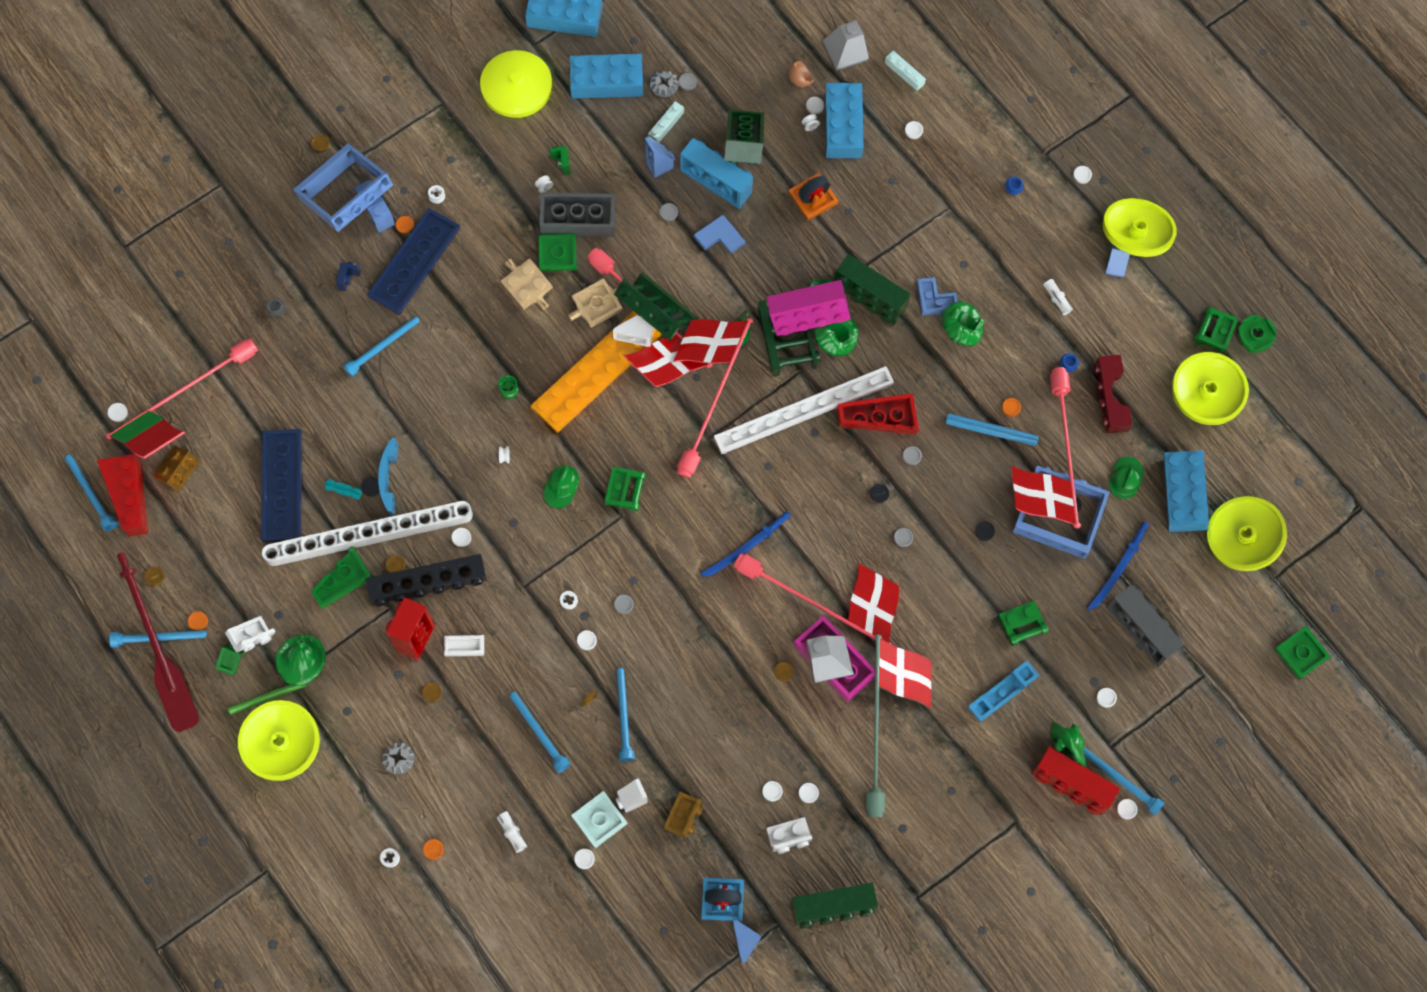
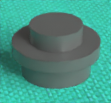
(275, 307)

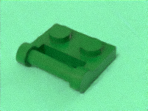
(1222, 330)
(619, 485)
(1020, 617)

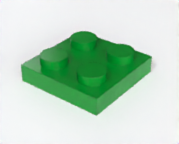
(557, 252)
(1302, 652)

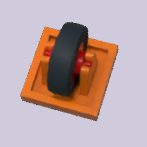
(813, 196)

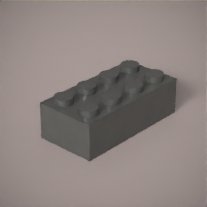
(577, 214)
(1145, 625)

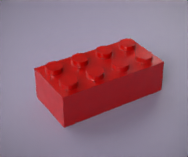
(410, 628)
(1075, 781)

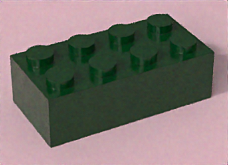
(744, 137)
(872, 289)
(834, 904)

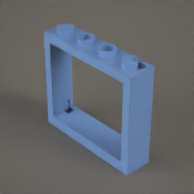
(328, 172)
(1057, 541)

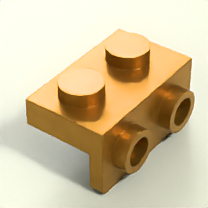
(176, 468)
(683, 814)

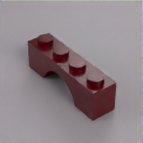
(1116, 416)

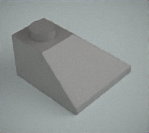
(846, 46)
(828, 658)

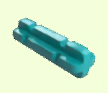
(343, 489)

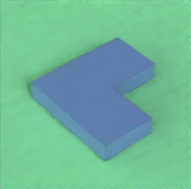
(721, 231)
(930, 300)

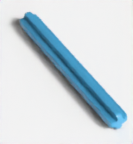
(992, 429)

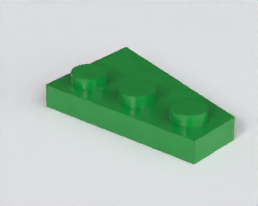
(343, 579)

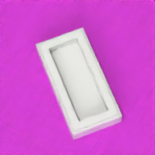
(464, 645)

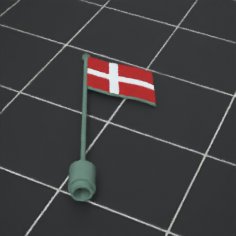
(905, 676)

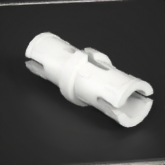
(1058, 297)
(511, 832)

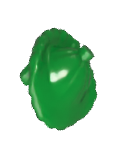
(963, 323)
(837, 338)
(300, 659)
(1070, 739)

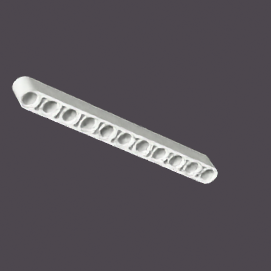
(358, 531)

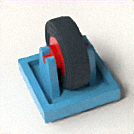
(722, 899)

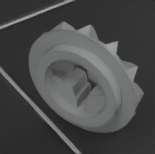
(663, 90)
(402, 765)

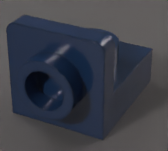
(344, 274)

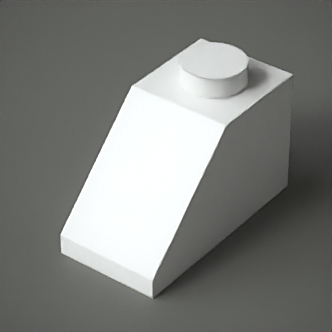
(634, 331)
(631, 796)

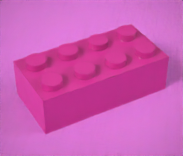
(808, 308)
(846, 686)

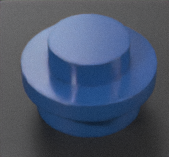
(1014, 185)
(1069, 362)

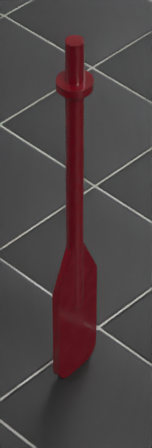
(167, 675)

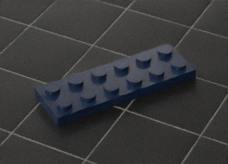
(413, 261)
(281, 485)

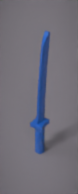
(766, 532)
(1132, 548)

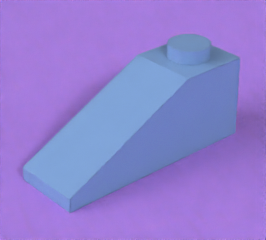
(658, 157)
(377, 211)

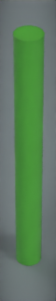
(263, 698)

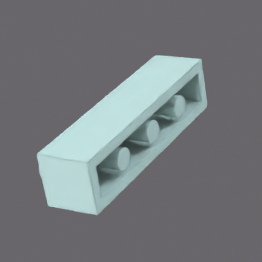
(905, 70)
(666, 122)

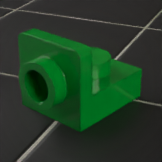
(561, 154)
(229, 659)

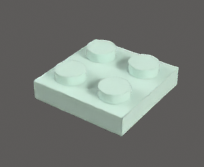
(599, 819)

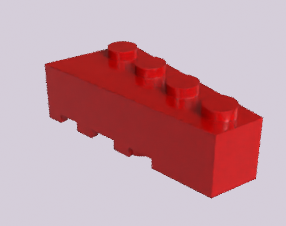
(883, 414)
(126, 489)

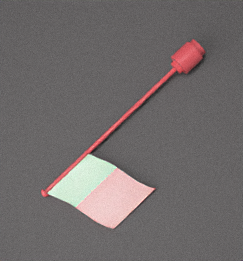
(150, 431)

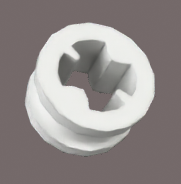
(810, 122)
(543, 184)
(436, 200)
(504, 454)
(571, 594)
(383, 856)

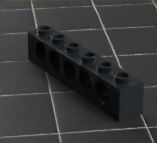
(416, 575)

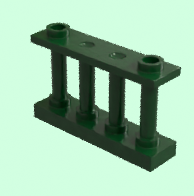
(655, 305)
(773, 346)

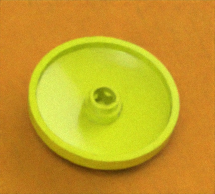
(516, 84)
(1139, 227)
(1210, 388)
(1247, 533)
(278, 740)

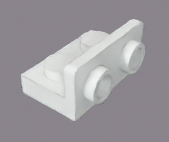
(789, 835)

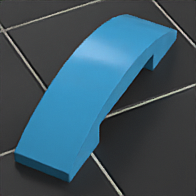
(389, 455)
(1003, 691)

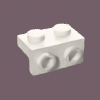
(249, 634)

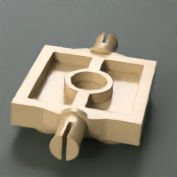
(526, 284)
(596, 303)

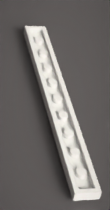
(803, 410)

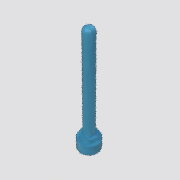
(352, 366)
(107, 521)
(117, 639)
(626, 753)
(560, 763)
(1152, 803)

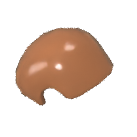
(799, 75)

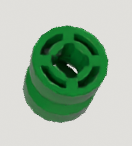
(505, 384)

